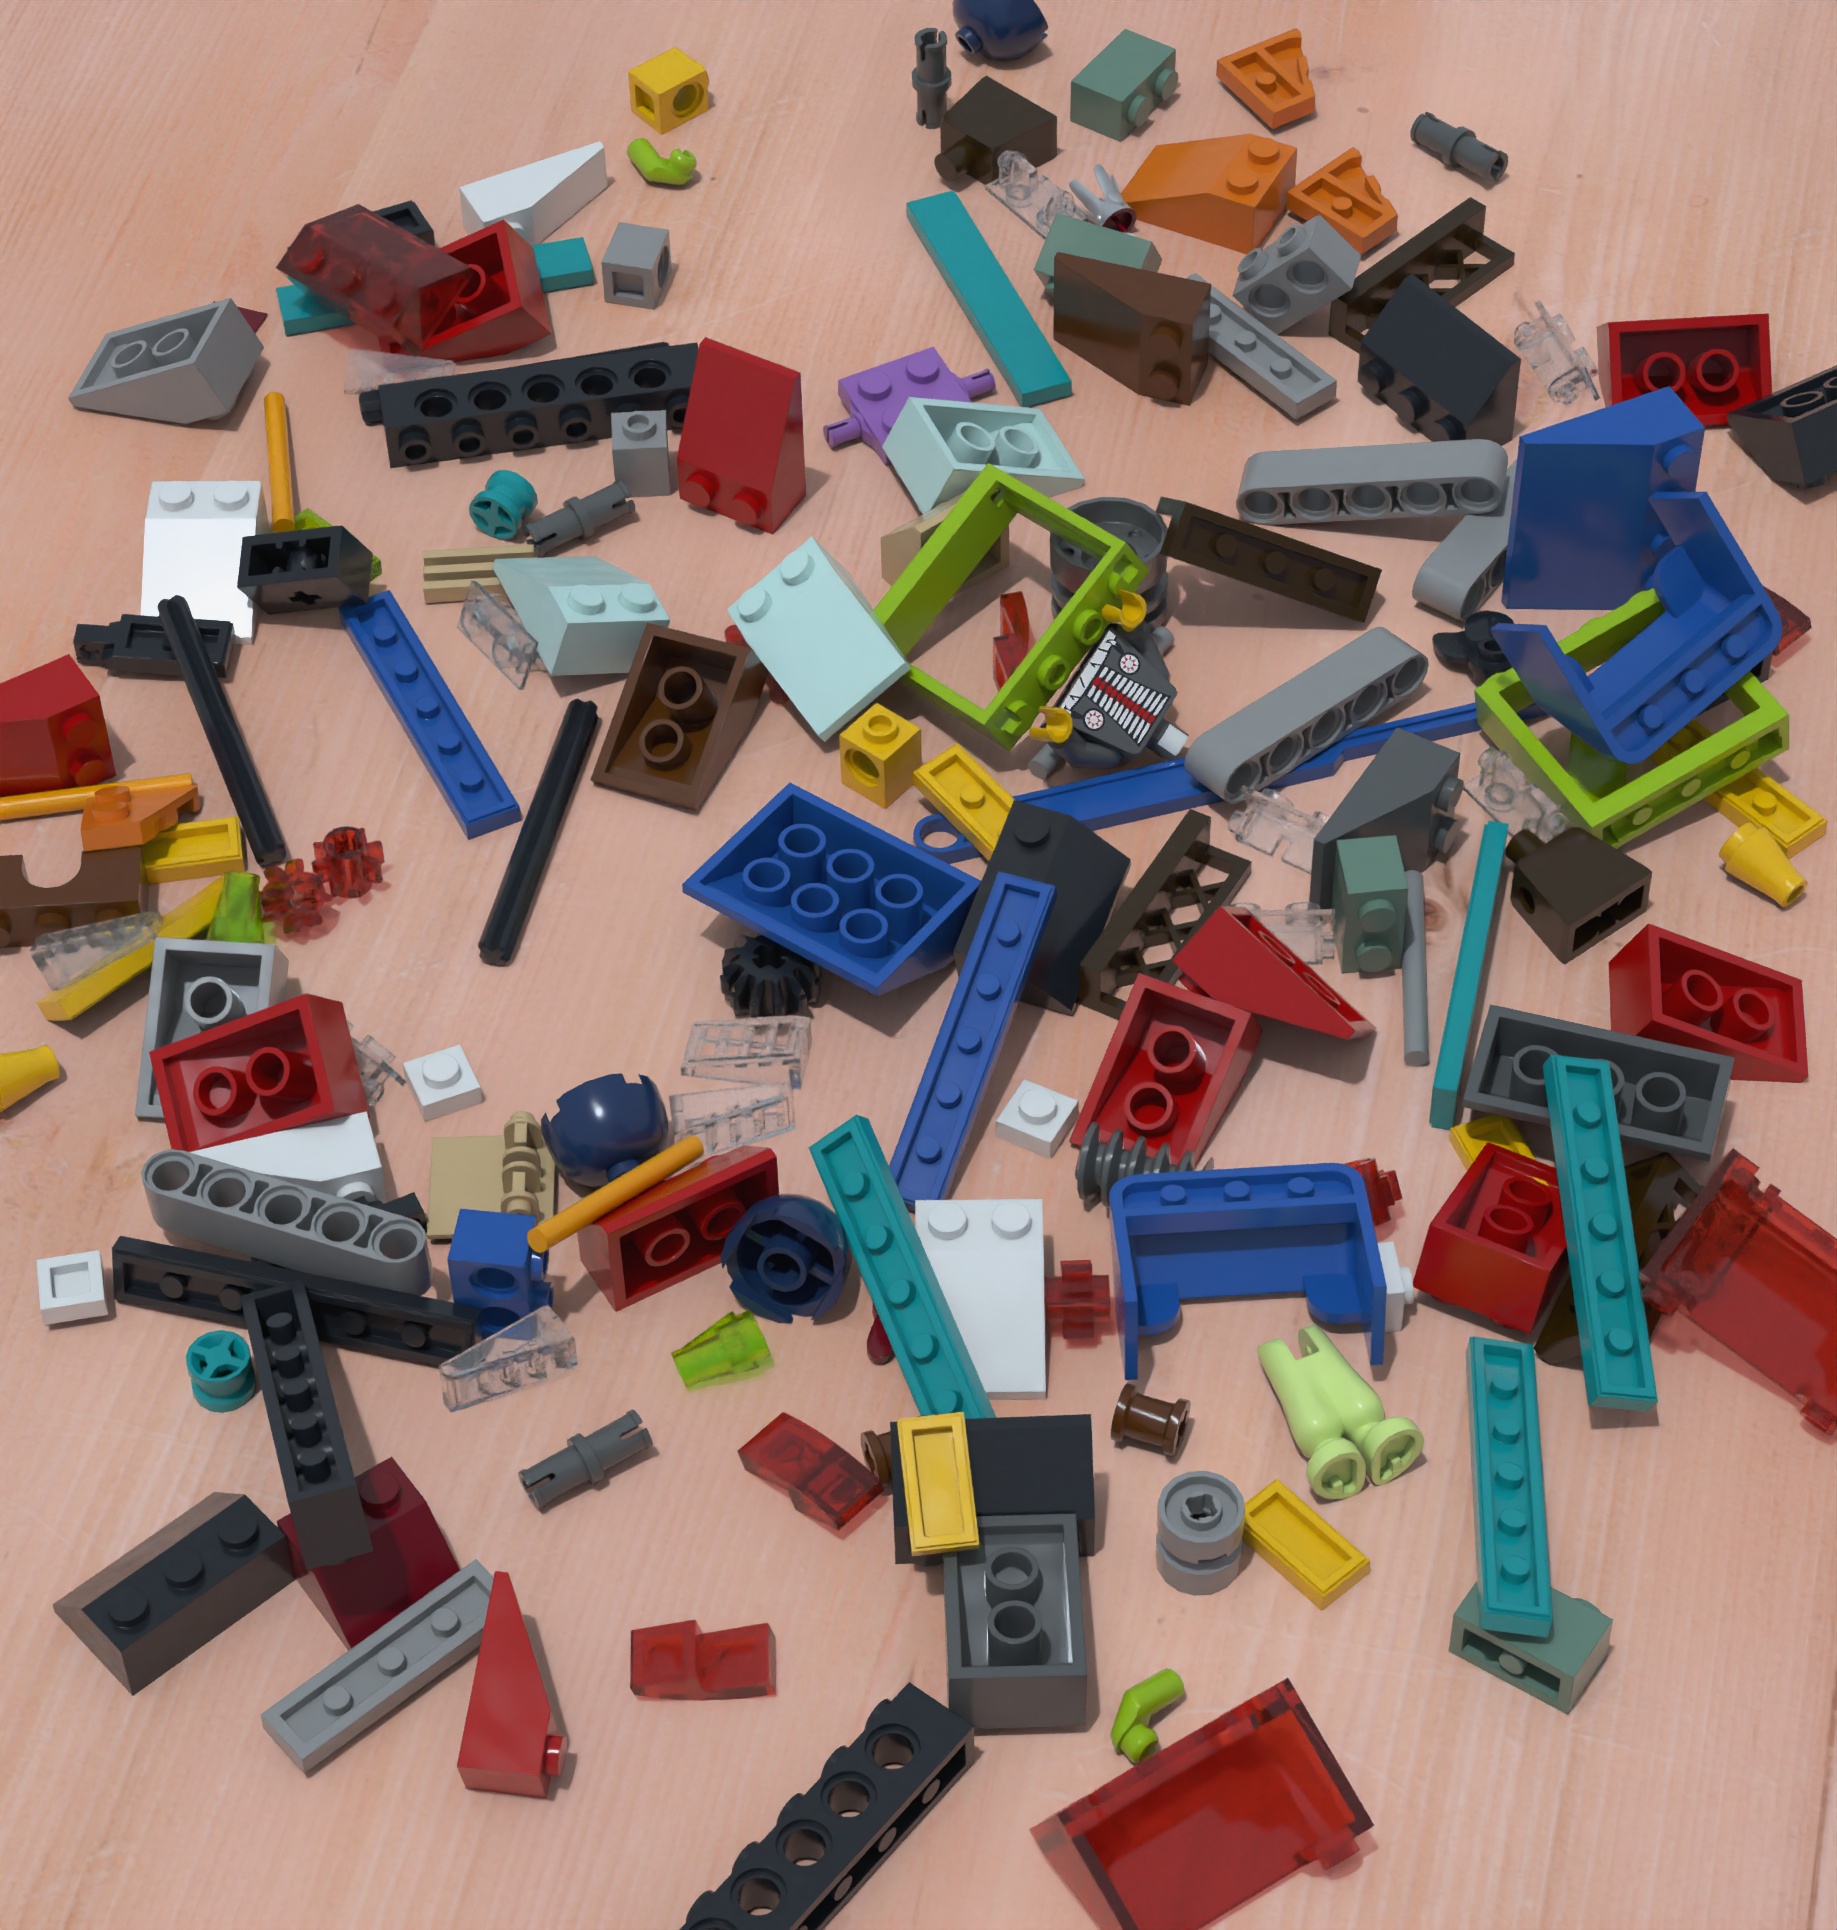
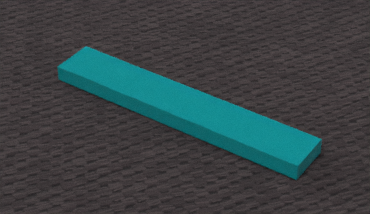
(559, 266)
(988, 299)
(1468, 976)
(1599, 1234)
(898, 1273)
(1507, 1488)

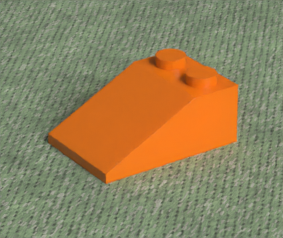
(1215, 188)

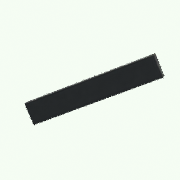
(341, 1309)

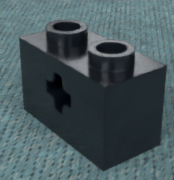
(305, 570)

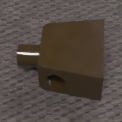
(986, 125)
(1575, 889)

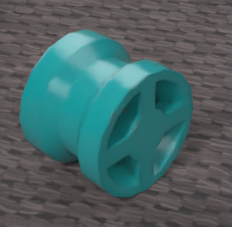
(503, 504)
(209, 1362)

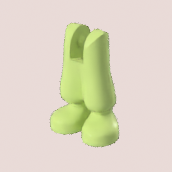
(1337, 1417)

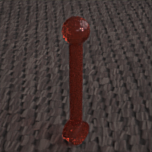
(776, 693)

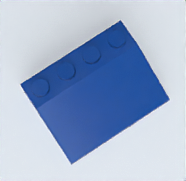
(1583, 508)
(838, 892)

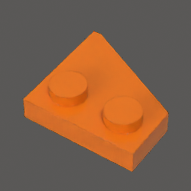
(131, 819)

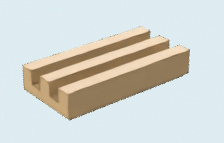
(450, 571)

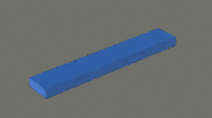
(430, 716)
(971, 1038)

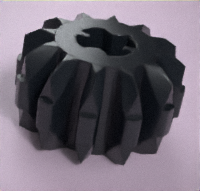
(768, 979)

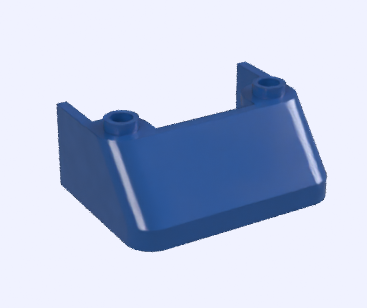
(1703, 643)
(1244, 1236)

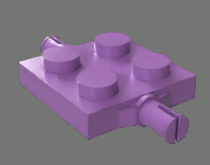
(880, 393)

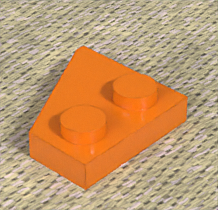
(1271, 78)
(1346, 201)

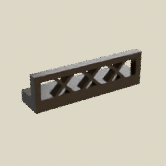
(1429, 256)
(1268, 560)
(1148, 907)
(1651, 1212)

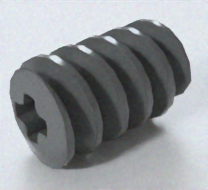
(1106, 1163)

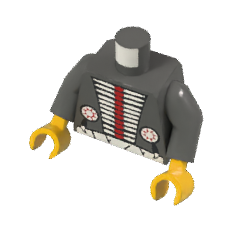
(1115, 698)

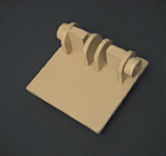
(491, 1174)

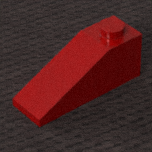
(509, 1725)

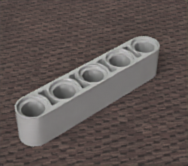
(1372, 482)
(1468, 561)
(1306, 714)
(286, 1223)

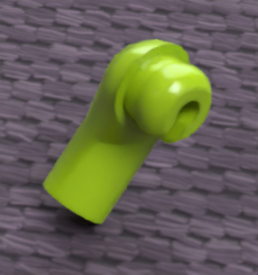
(658, 169)
(1139, 1703)

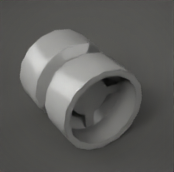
(1200, 1533)

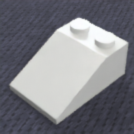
(196, 548)
(993, 1281)

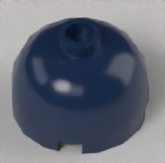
(999, 27)
(606, 1129)
(787, 1258)

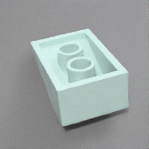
(948, 443)
(581, 611)
(819, 638)

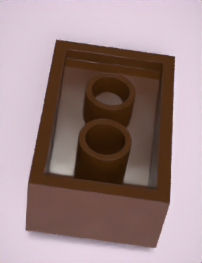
(1134, 324)
(679, 716)

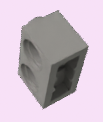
(1296, 274)

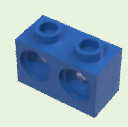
(497, 1267)

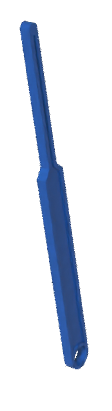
(1170, 789)

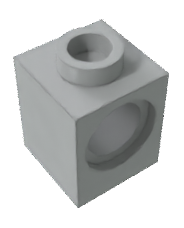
(636, 266)
(641, 452)

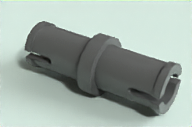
(931, 77)
(1459, 147)
(579, 518)
(585, 1459)

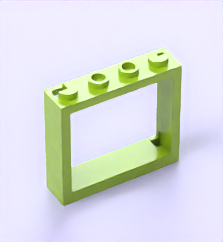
(953, 555)
(1665, 788)

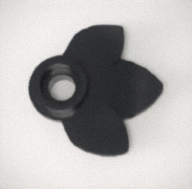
(1475, 645)

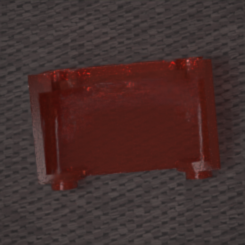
(1755, 1283)
(1207, 1820)

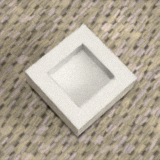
(442, 1083)
(1037, 1118)
(1399, 1286)
(71, 1287)

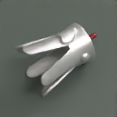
(1111, 213)

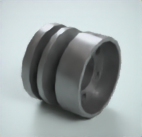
(1131, 523)

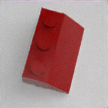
(1706, 361)
(675, 1225)

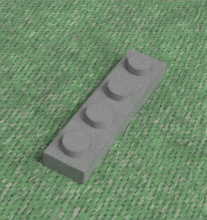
(1265, 358)
(382, 1669)

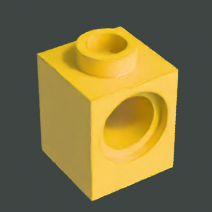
(668, 90)
(880, 755)

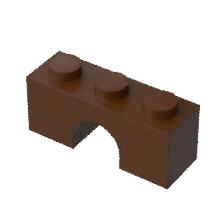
(105, 888)

